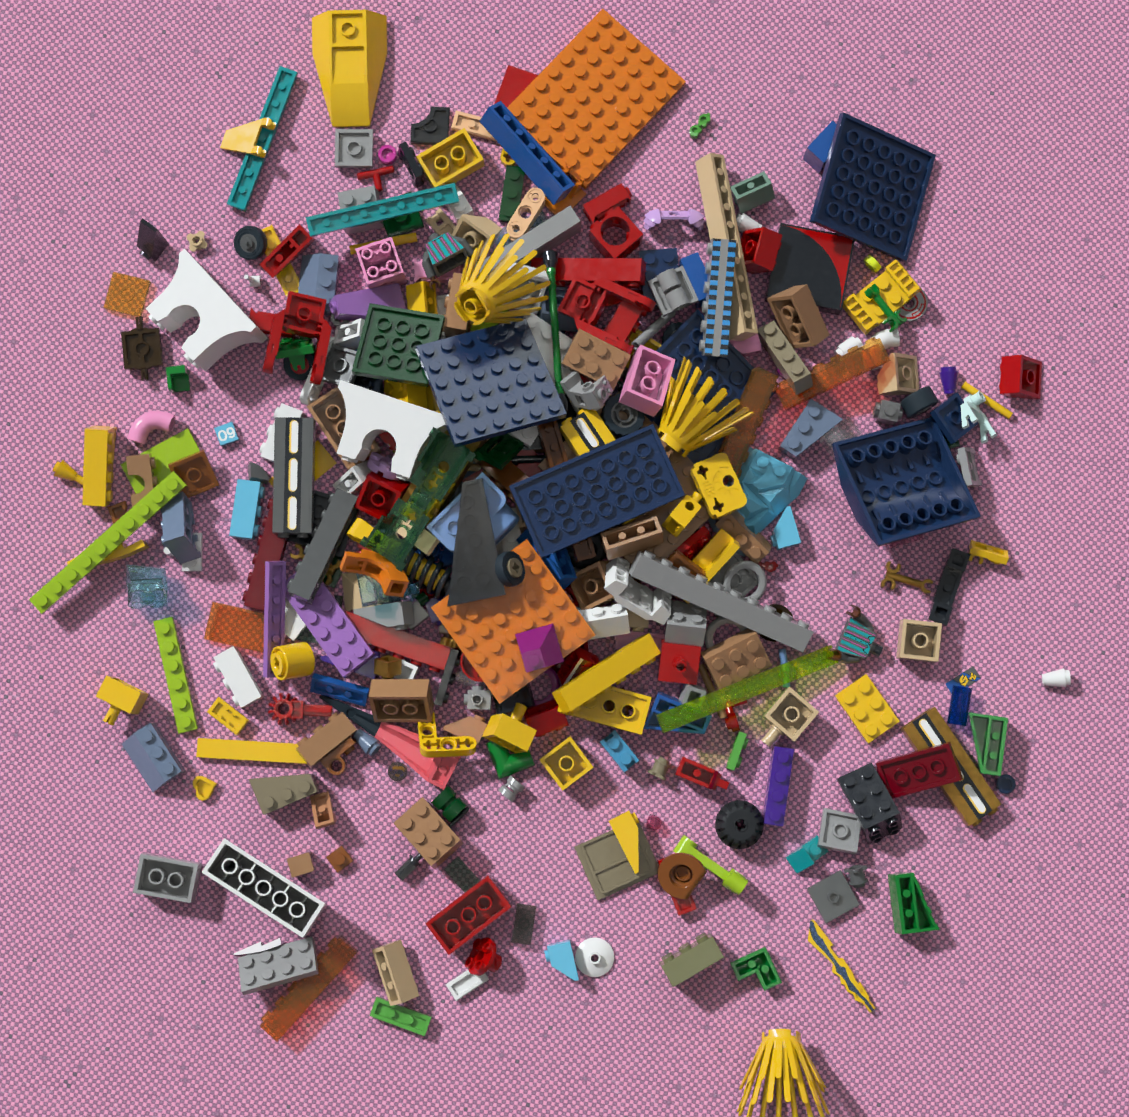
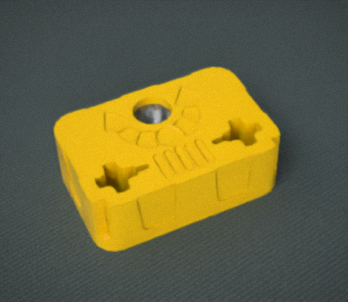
(712, 487)

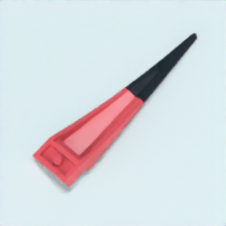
(402, 743)

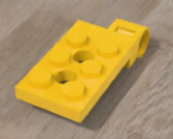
(596, 713)

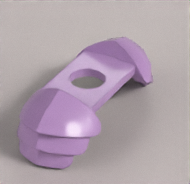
(654, 217)

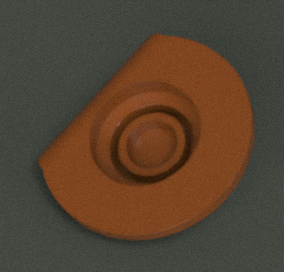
(680, 874)

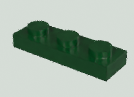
(511, 192)

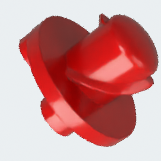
(483, 957)

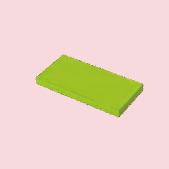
(166, 452)

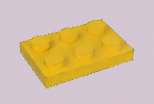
(866, 708)

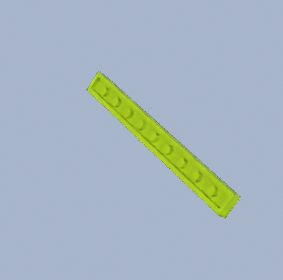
(108, 542)

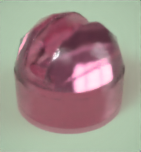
(653, 822)

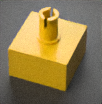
(120, 697)
(510, 731)

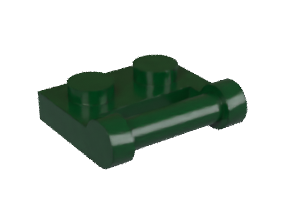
(502, 453)

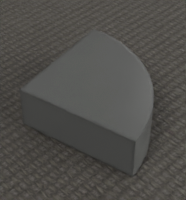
(257, 473)

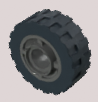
(615, 424)

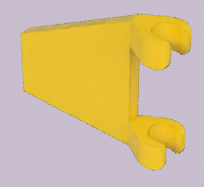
(244, 137)

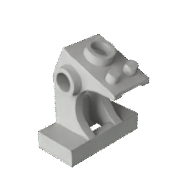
(591, 394)

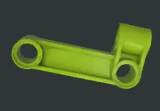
(731, 879)

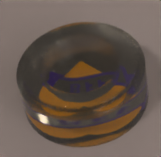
(397, 771)

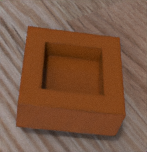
(339, 858)

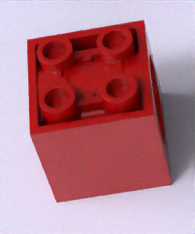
(615, 218)

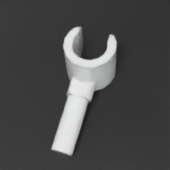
(254, 280)

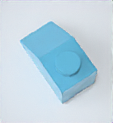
(785, 532)
(562, 958)

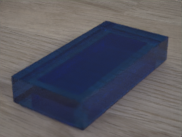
(959, 705)

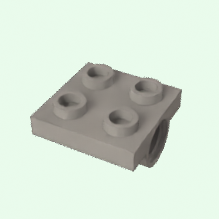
(672, 290)

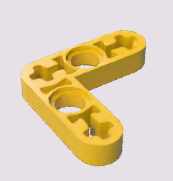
(434, 741)

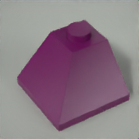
(539, 648)

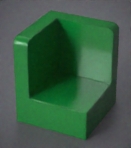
(178, 379)

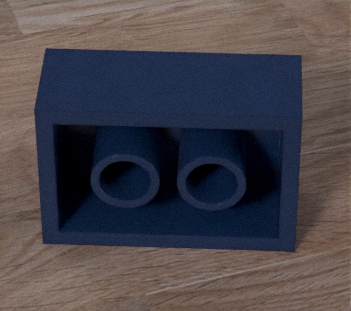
(656, 263)

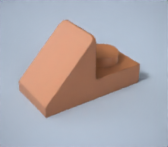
(322, 810)

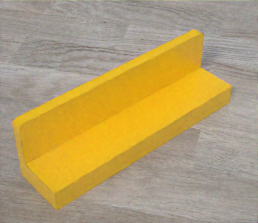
(716, 553)

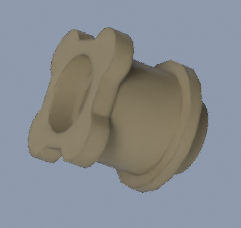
(660, 768)

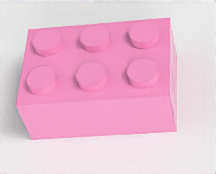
(647, 380)

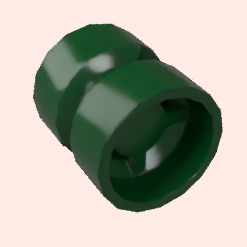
(449, 803)

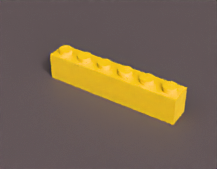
(605, 673)

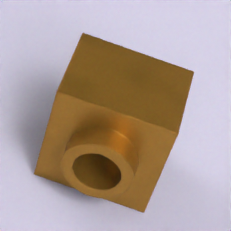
(387, 666)

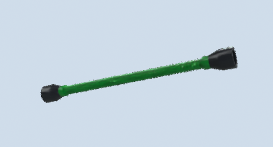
(550, 259)

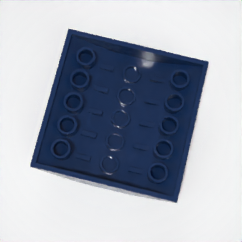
(903, 482)

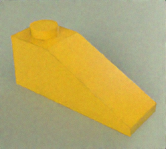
(627, 835)

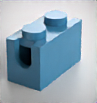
(619, 751)

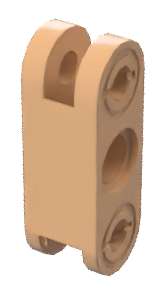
(528, 205)

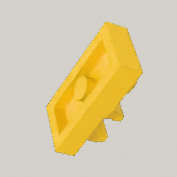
(994, 554)

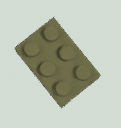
(691, 959)

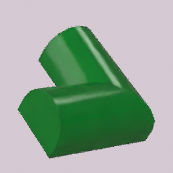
(506, 763)
(759, 963)

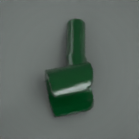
(422, 598)

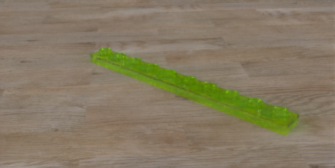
(745, 689)

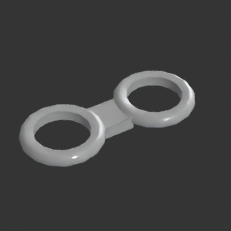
(726, 582)

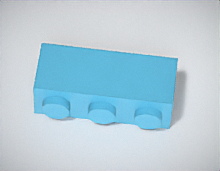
(247, 509)

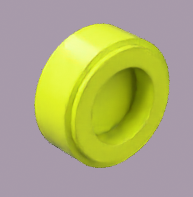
(872, 263)

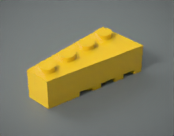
(98, 465)

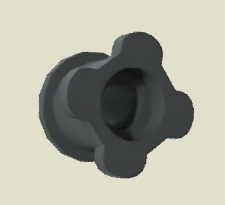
(857, 875)

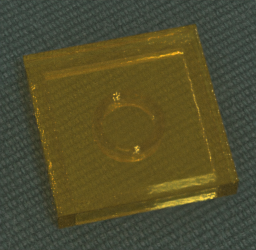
(127, 294)

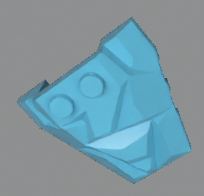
(768, 488)

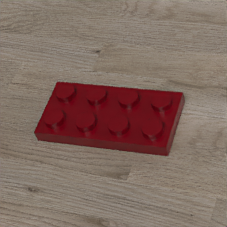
(919, 770)

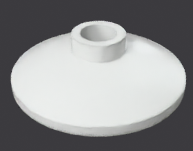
(587, 949)

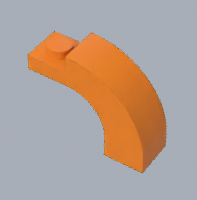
(377, 567)

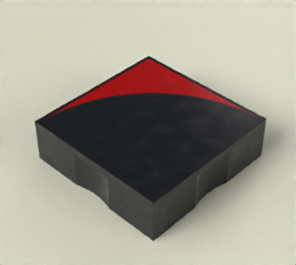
(812, 259)

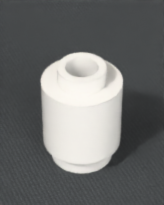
(847, 344)

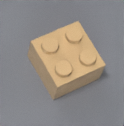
(919, 640)

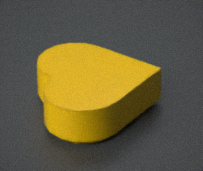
(204, 787)

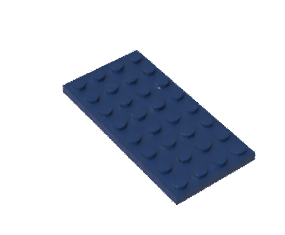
(596, 491)

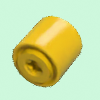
(292, 661)

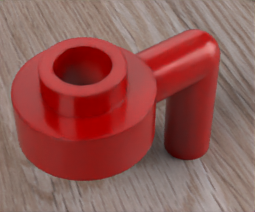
(731, 721)

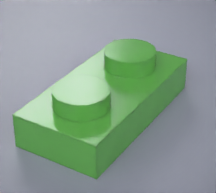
(739, 744)

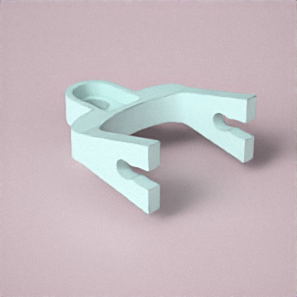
(971, 409)

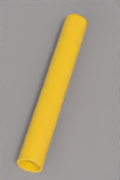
(398, 240)

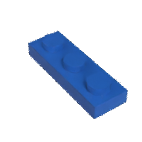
(339, 689)

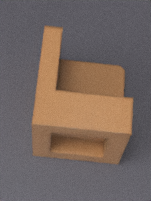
(300, 864)

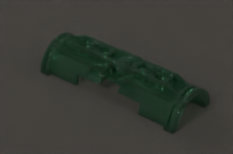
(384, 535)

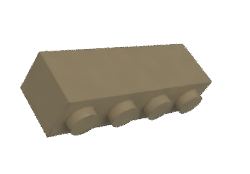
(785, 357)

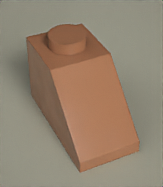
(468, 727)

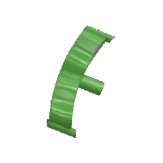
(703, 120)

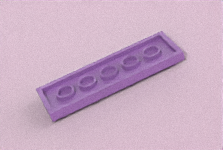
(333, 630)

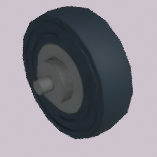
(250, 242)

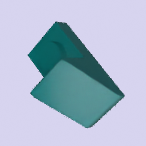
(806, 855)

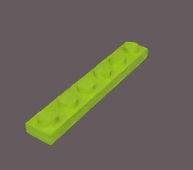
(175, 675)

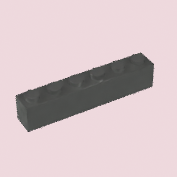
(323, 546)

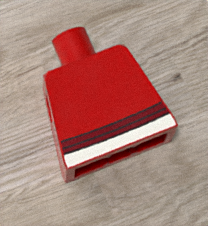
(576, 664)

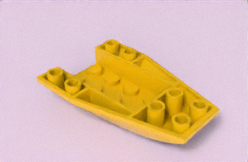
(350, 62)

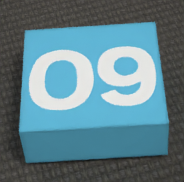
(226, 434)

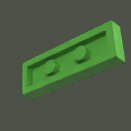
(400, 1016)

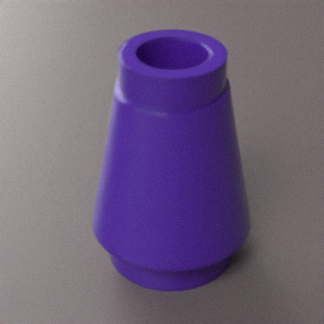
(949, 379)

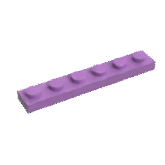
(273, 611)

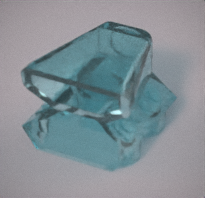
(146, 586)

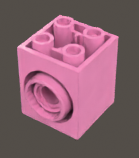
(381, 263)

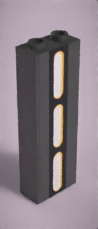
(294, 477)

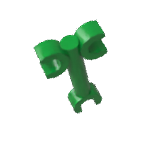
(892, 319)

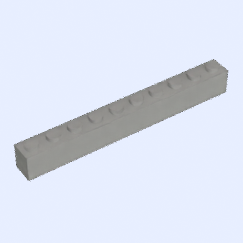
(721, 601)

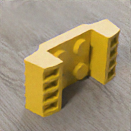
(895, 288)

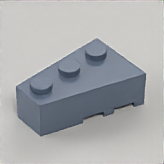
(808, 429)
(178, 530)

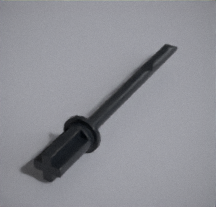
(413, 862)

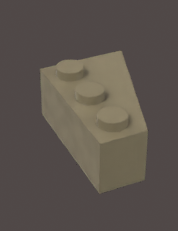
(282, 791)

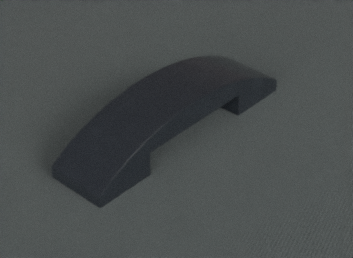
(948, 586)

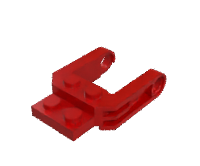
(587, 301)
(301, 317)

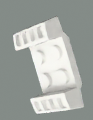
(632, 595)

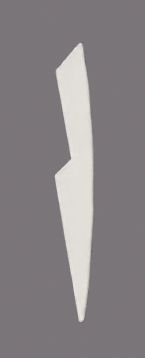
(258, 947)

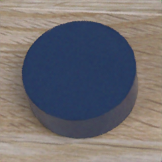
(1005, 784)

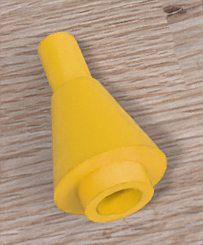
(66, 472)

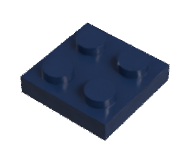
(949, 418)

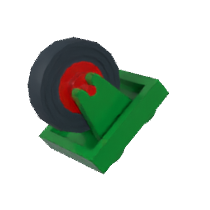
(297, 356)

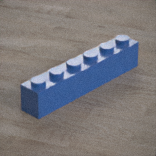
(526, 152)

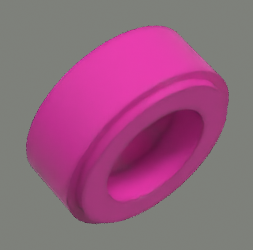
(387, 154)

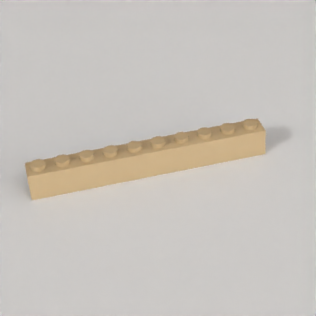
(723, 225)

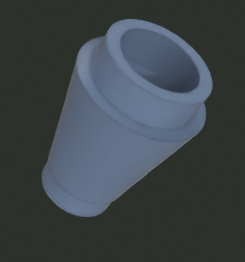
(367, 742)

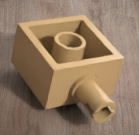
(788, 717)

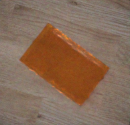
(236, 627)

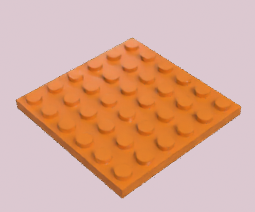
(488, 626)

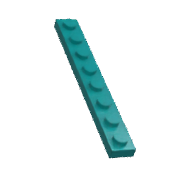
(252, 165)
(382, 209)

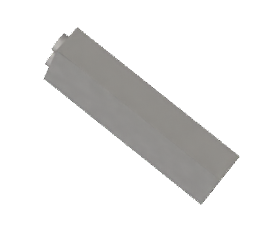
(544, 236)

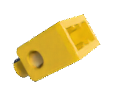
(683, 514)

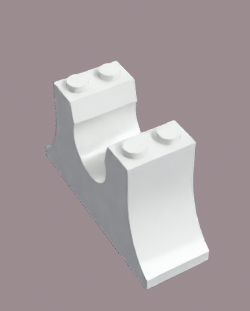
(221, 320)
(374, 413)

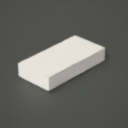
(465, 984)

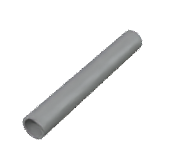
(652, 330)

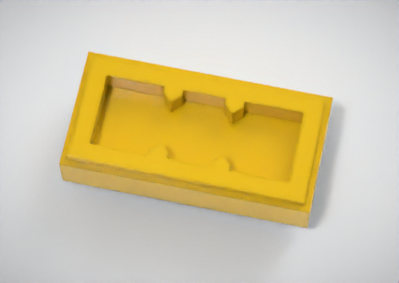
(228, 716)

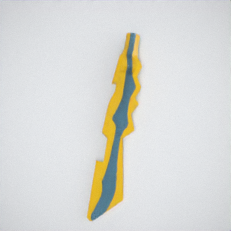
(839, 967)

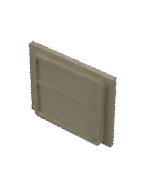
(608, 865)

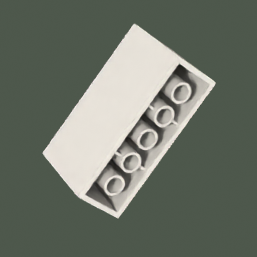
(264, 888)

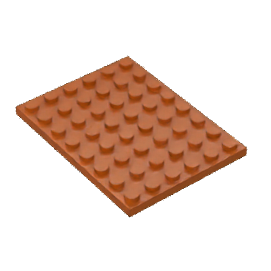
(595, 97)

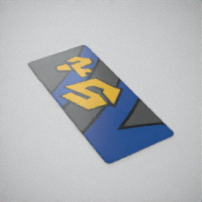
(964, 679)

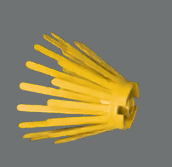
(483, 296)
(690, 417)
(780, 1058)

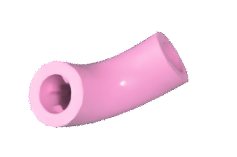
(148, 422)

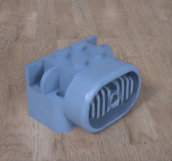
(502, 516)

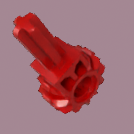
(297, 709)

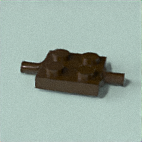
(142, 348)

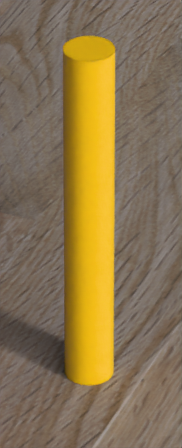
(990, 402)

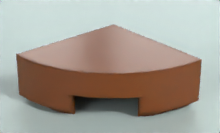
(117, 510)

